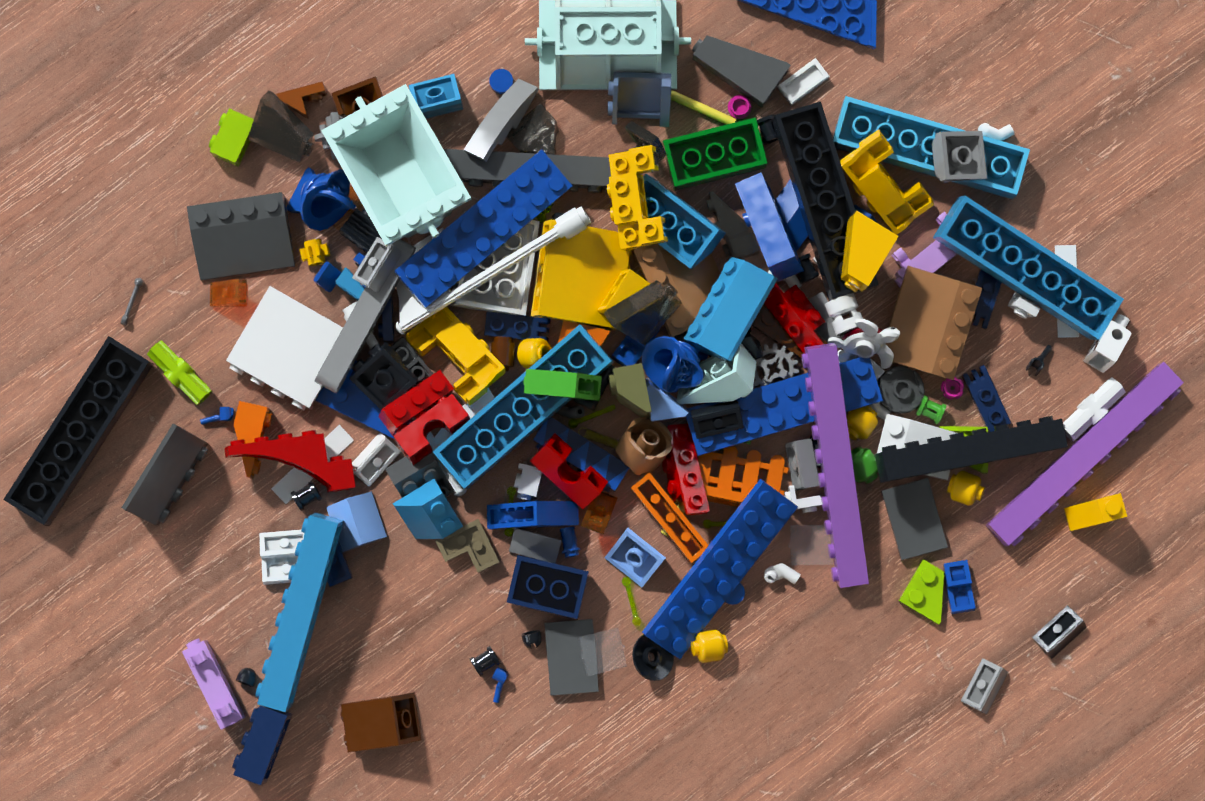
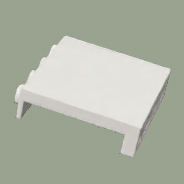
(285, 347)

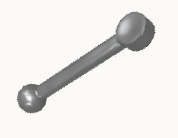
(138, 283)

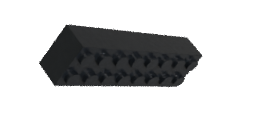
(818, 189)
(78, 431)

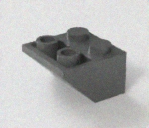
(409, 477)

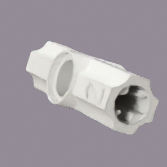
(1093, 408)

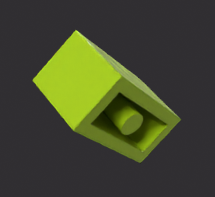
(232, 137)

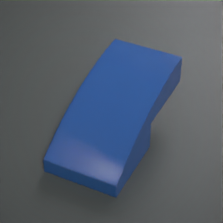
(629, 351)
(959, 587)

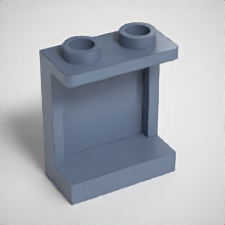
(640, 96)

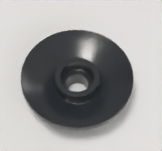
(660, 659)

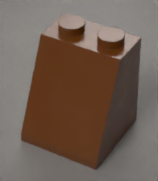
(380, 722)

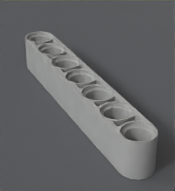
(359, 327)

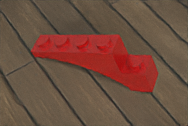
(303, 453)

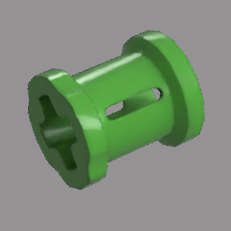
(926, 403)

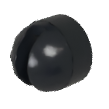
(531, 637)
(247, 677)

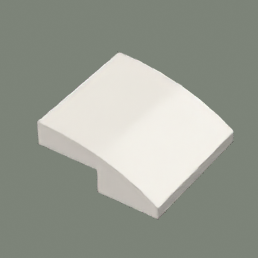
(278, 555)

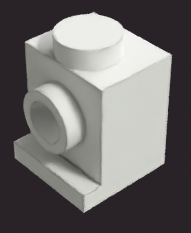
(527, 482)

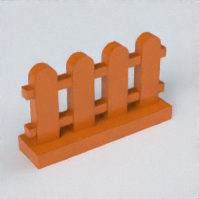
(725, 482)

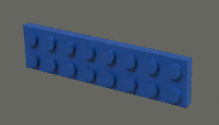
(483, 228)
(785, 406)
(720, 569)

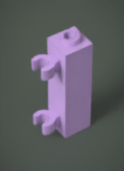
(929, 259)
(213, 683)

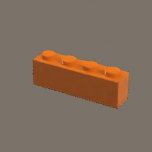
(669, 517)

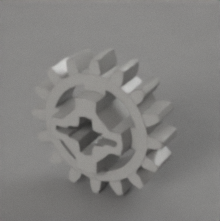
(780, 355)

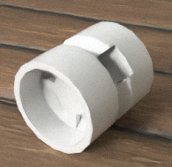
(841, 306)

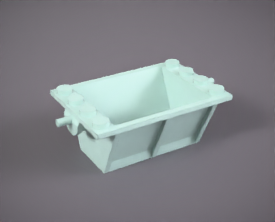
(591, 39)
(396, 166)

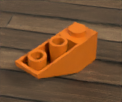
(250, 424)

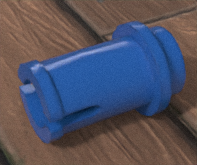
(569, 542)

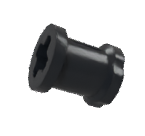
(767, 129)
(809, 271)
(306, 495)
(485, 661)

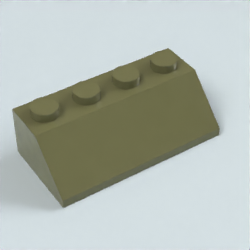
(630, 389)

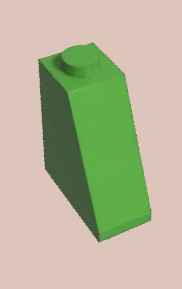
(562, 384)

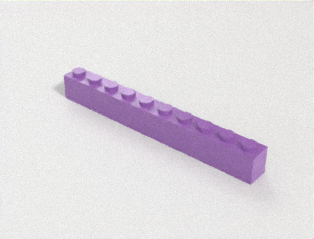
(1084, 454)
(836, 465)

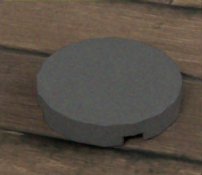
(901, 389)

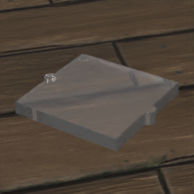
(809, 545)
(602, 651)

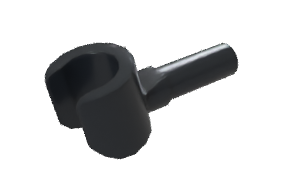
(1037, 362)

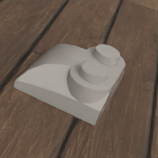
(959, 156)

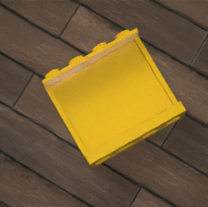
(578, 275)

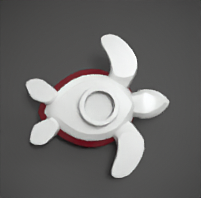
(867, 341)

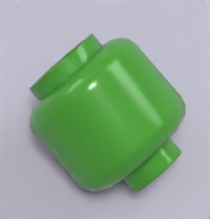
(864, 465)

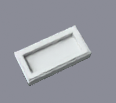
(803, 81)

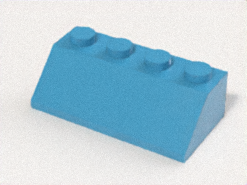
(688, 231)
(730, 309)

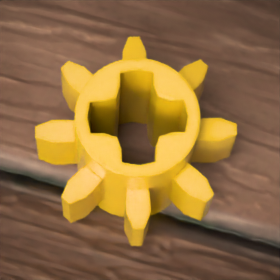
(314, 252)

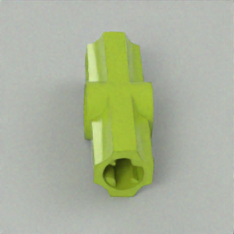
(179, 372)

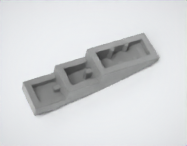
(500, 119)

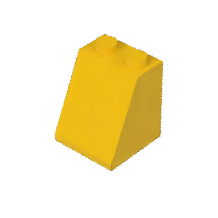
(864, 251)

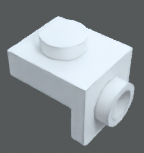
(1022, 306)
(806, 504)

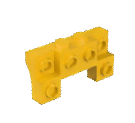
(879, 188)
(629, 198)
(463, 349)

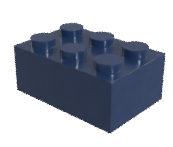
(547, 587)
(261, 744)

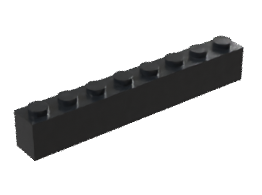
(970, 450)

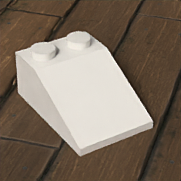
(904, 430)

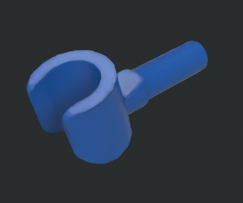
(226, 414)
(499, 675)

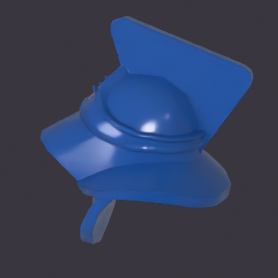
(321, 198)
(672, 364)

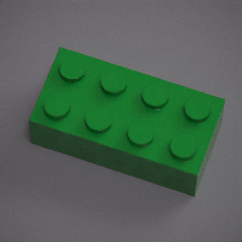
(714, 154)

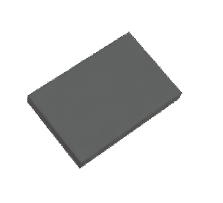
(914, 519)
(563, 654)

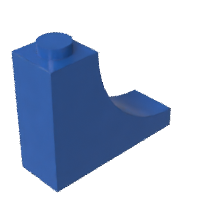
(532, 514)

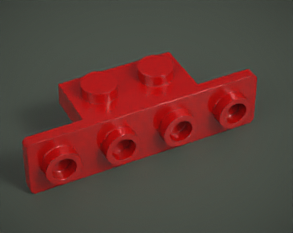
(795, 315)
(684, 472)

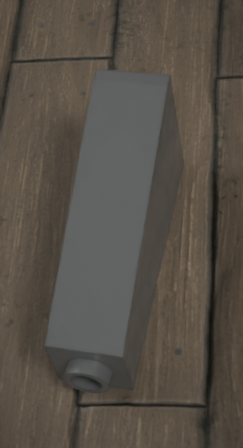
(741, 68)

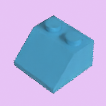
(428, 512)

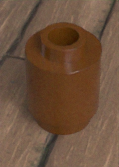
(503, 350)

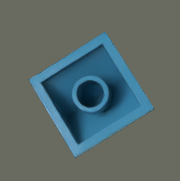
(437, 96)

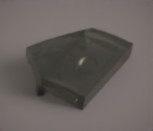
(535, 132)
(644, 138)

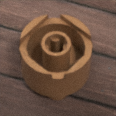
(644, 445)

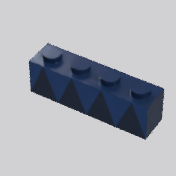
(584, 453)

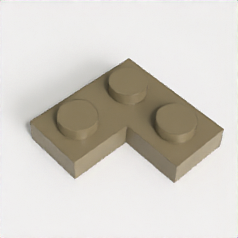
(469, 539)

